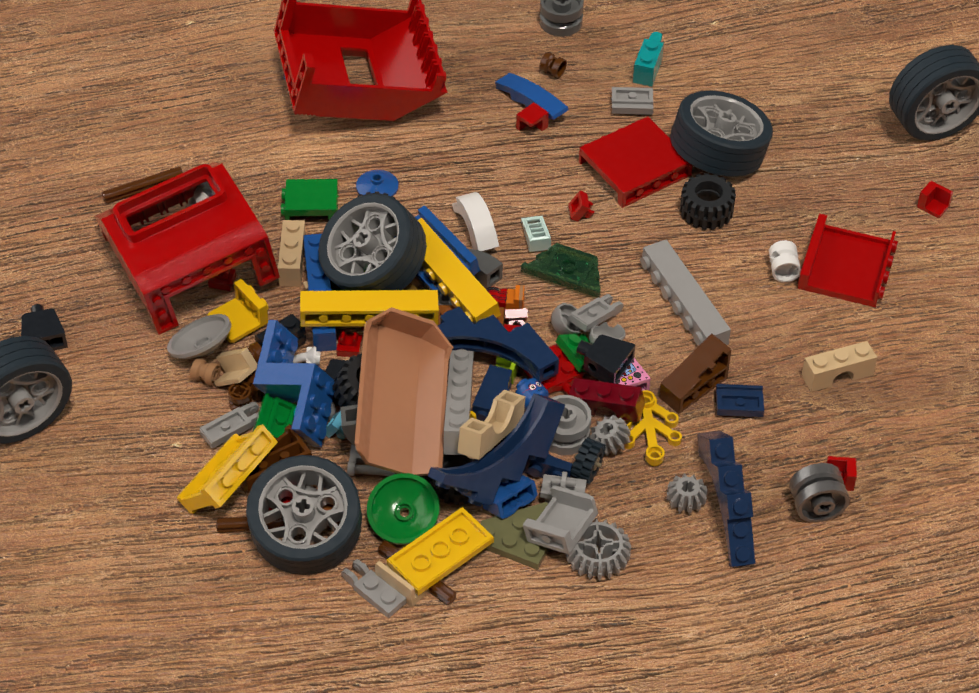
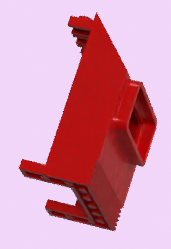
(394, 41)
(188, 243)

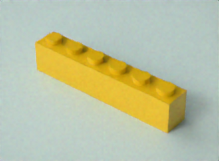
(456, 279)
(358, 306)

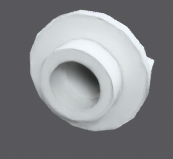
(309, 356)

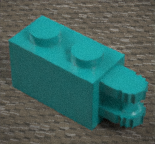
(648, 60)

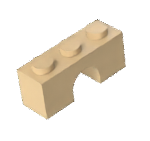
(291, 253)
(822, 368)

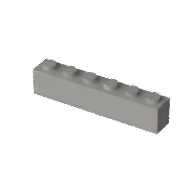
(683, 293)
(458, 398)

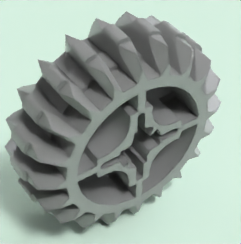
(613, 550)

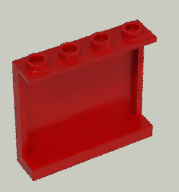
(636, 161)
(847, 264)

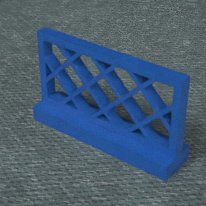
(452, 243)

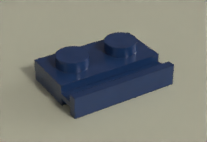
(739, 400)

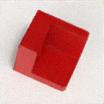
(532, 116)
(934, 199)
(847, 468)

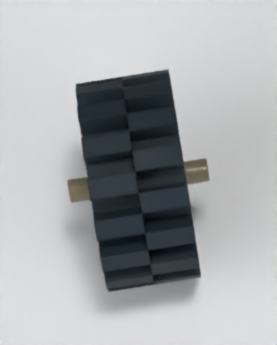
(588, 460)

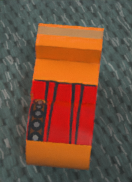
(508, 297)

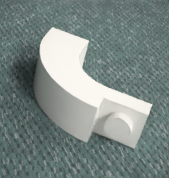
(478, 221)

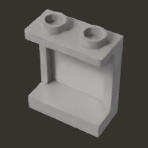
(562, 520)

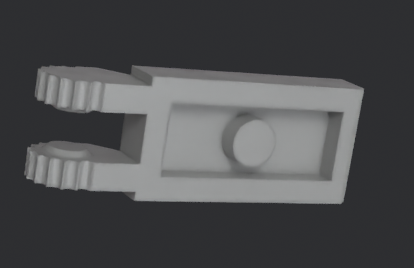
(595, 312)
(231, 423)
(374, 589)

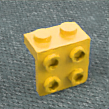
(245, 311)

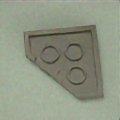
(511, 538)

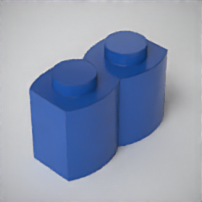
(512, 496)

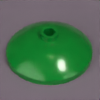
(394, 496)

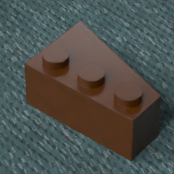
(696, 374)
(288, 445)

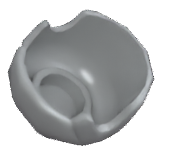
(560, 319)
(615, 332)

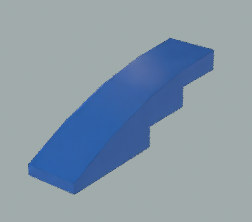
(527, 92)

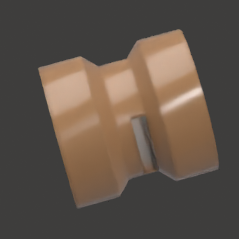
(205, 371)

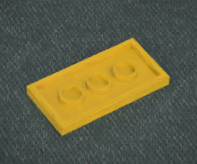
(440, 550)

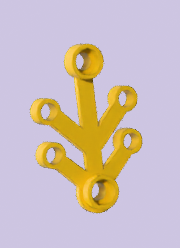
(651, 424)

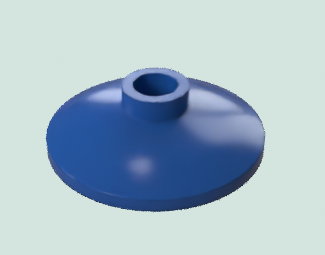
(378, 181)

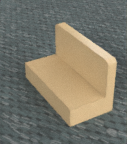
(237, 366)
(398, 583)

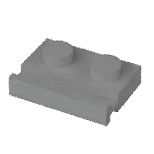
(632, 100)

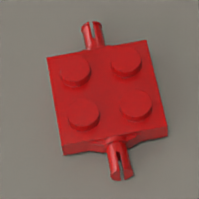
(566, 374)

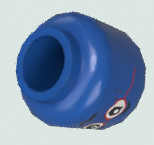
(530, 386)

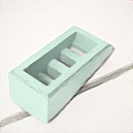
(539, 237)

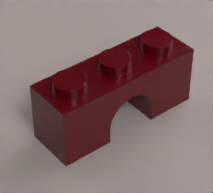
(622, 399)

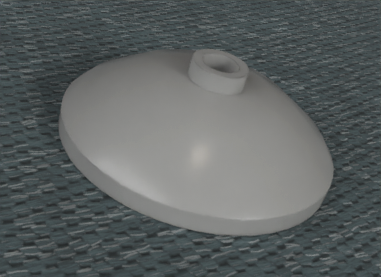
(200, 337)

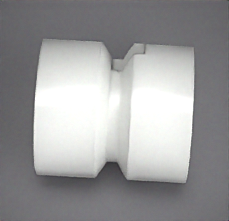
(784, 261)

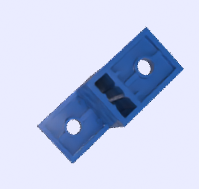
(295, 383)

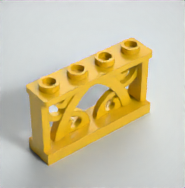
(227, 469)

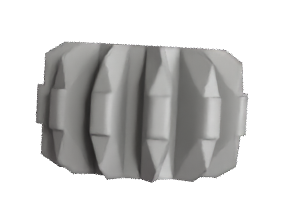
(612, 433)
(687, 493)

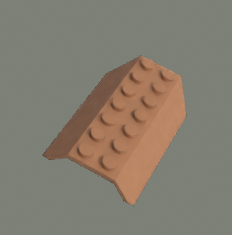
(402, 393)

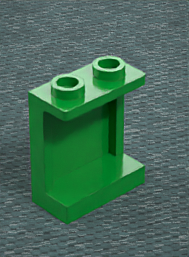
(310, 197)

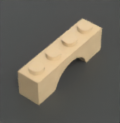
(480, 437)

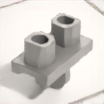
(562, 481)

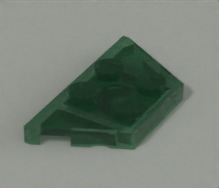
(566, 268)

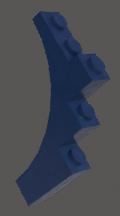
(489, 336)
(493, 384)
(507, 461)
(735, 502)

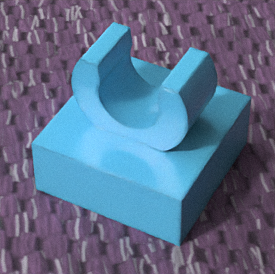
(334, 426)

